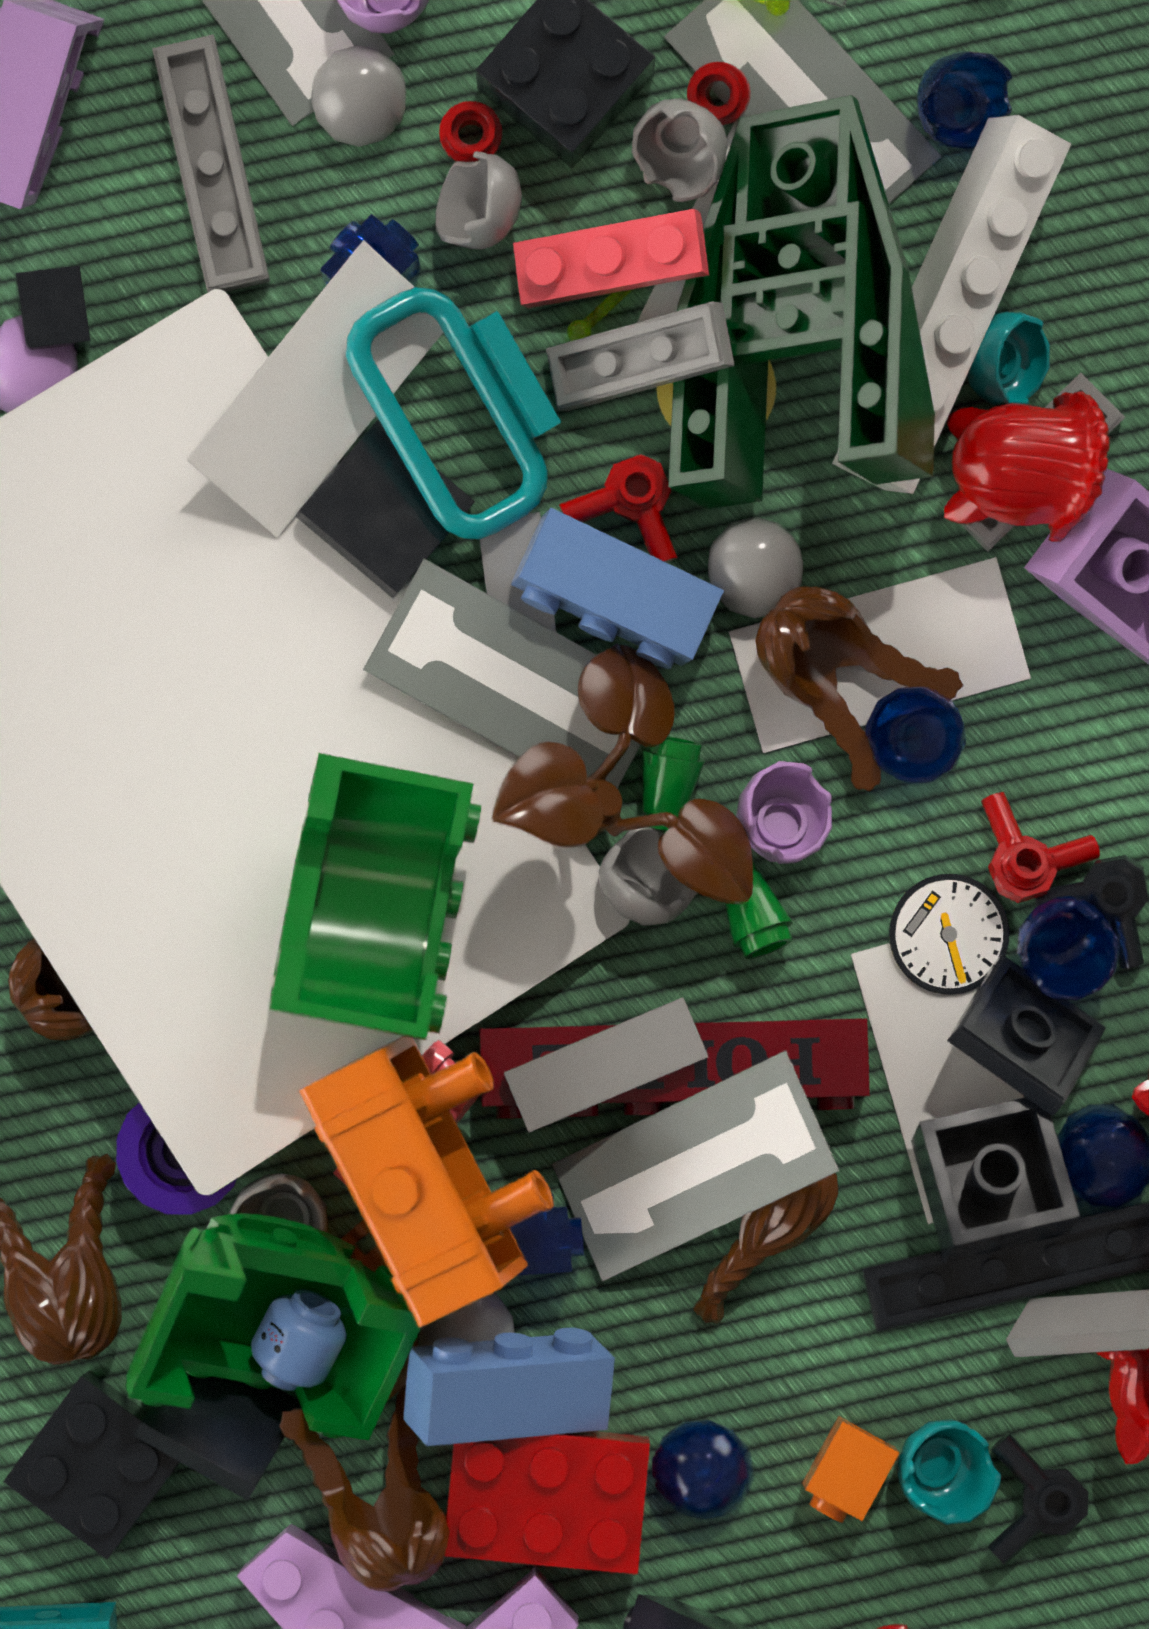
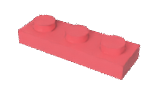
(611, 258)

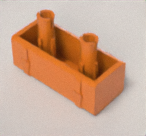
(418, 1179)

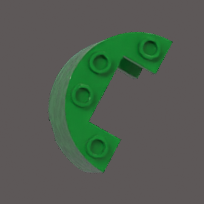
(373, 897)
(225, 1288)

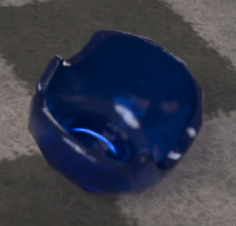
(961, 95)
(916, 734)
(1068, 948)
(1105, 1155)
(703, 1469)

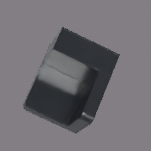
(53, 308)

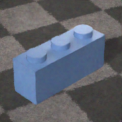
(615, 590)
(508, 1387)

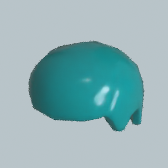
(1010, 360)
(948, 1472)

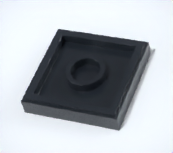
(377, 513)
(1026, 1036)
(225, 1432)

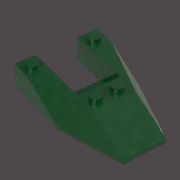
(803, 267)

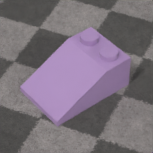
(1105, 564)

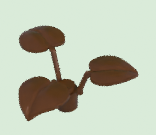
(558, 804)

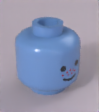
(298, 1340)

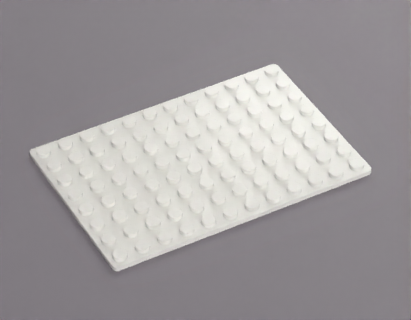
(166, 742)

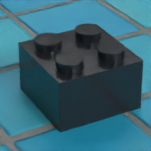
(565, 74)
(994, 1178)
(91, 1467)

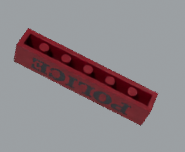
(825, 1054)

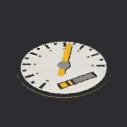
(948, 933)

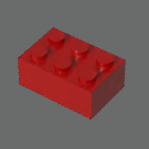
(550, 1500)

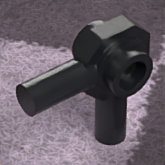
(1119, 892)
(1050, 1500)

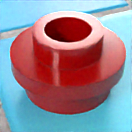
(711, 73)
(470, 114)

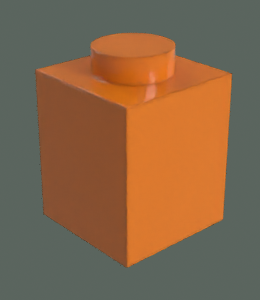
(848, 1471)

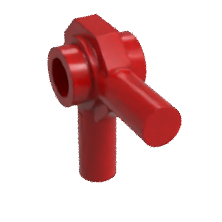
(636, 492)
(1023, 865)

